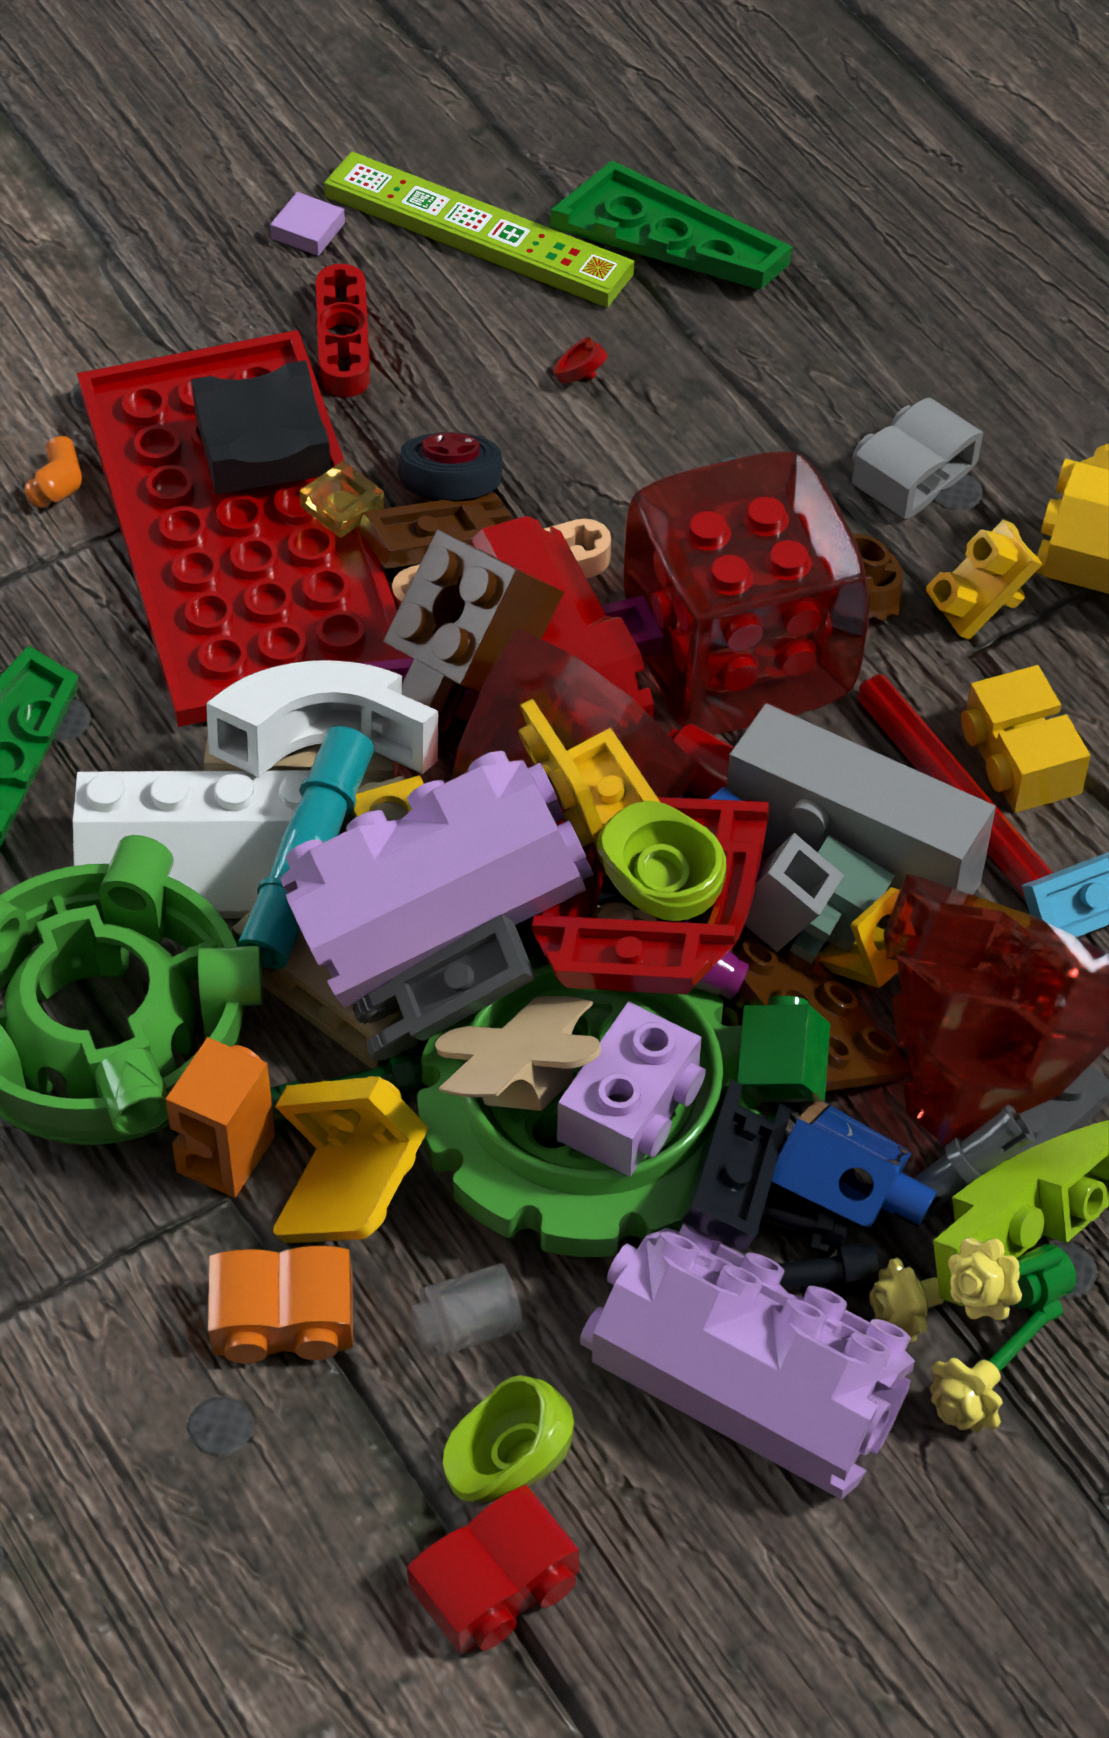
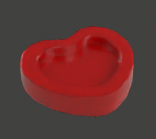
(580, 361)

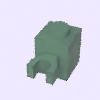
(857, 891)

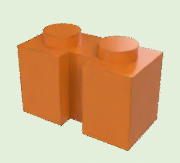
(221, 1116)

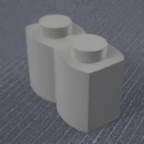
(916, 457)

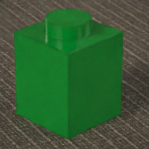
(784, 1051)

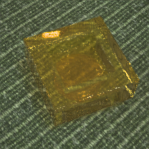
(341, 498)

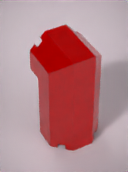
(579, 619)

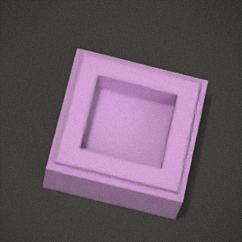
(307, 223)

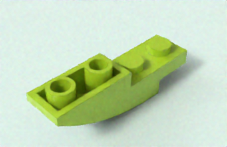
(1035, 1194)

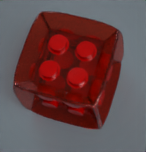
(749, 589)

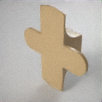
(525, 1059)

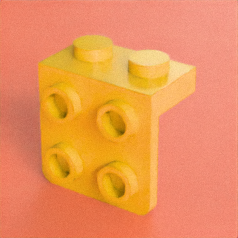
(587, 779)
(362, 1152)

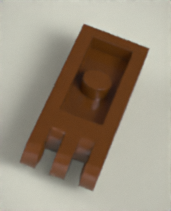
(405, 532)

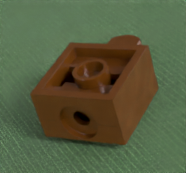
(461, 620)

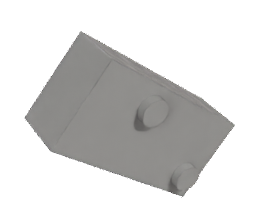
(862, 799)

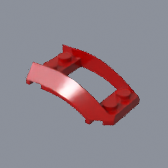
(658, 953)

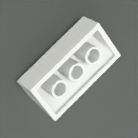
(213, 823)

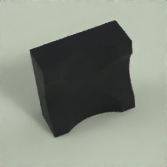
(261, 429)

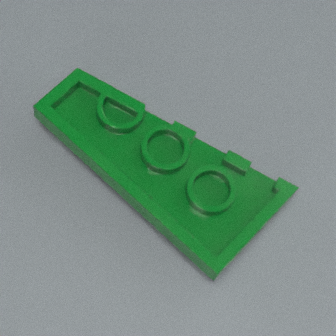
(663, 224)
(32, 707)

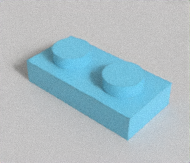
(1072, 897)

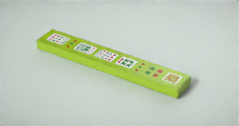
(479, 229)

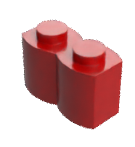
(494, 1571)

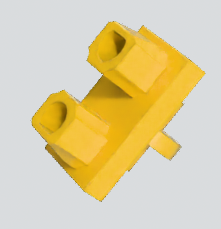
(986, 580)

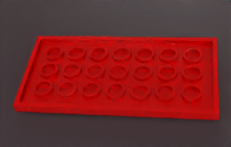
(231, 574)

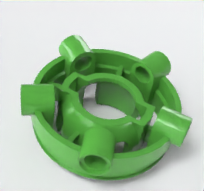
(86, 928)

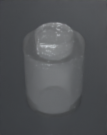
(468, 1310)

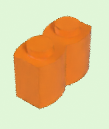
(280, 1303)

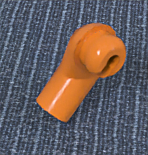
(57, 478)

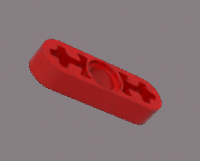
(332, 346)

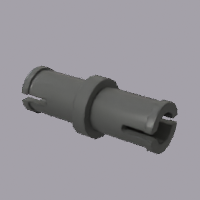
(975, 1156)

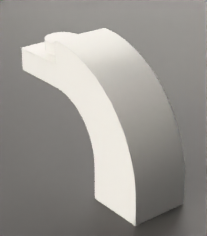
(296, 704)

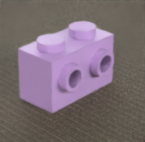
(628, 1093)

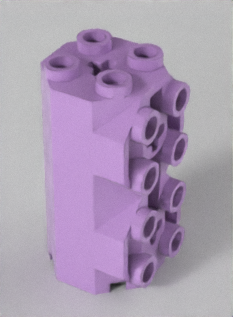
(420, 882)
(750, 1358)

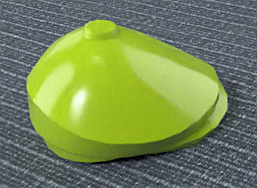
(662, 860)
(508, 1440)

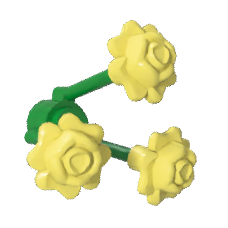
(986, 1286)

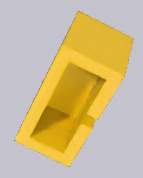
(1024, 753)

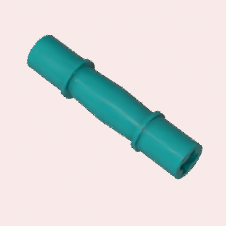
(325, 800)

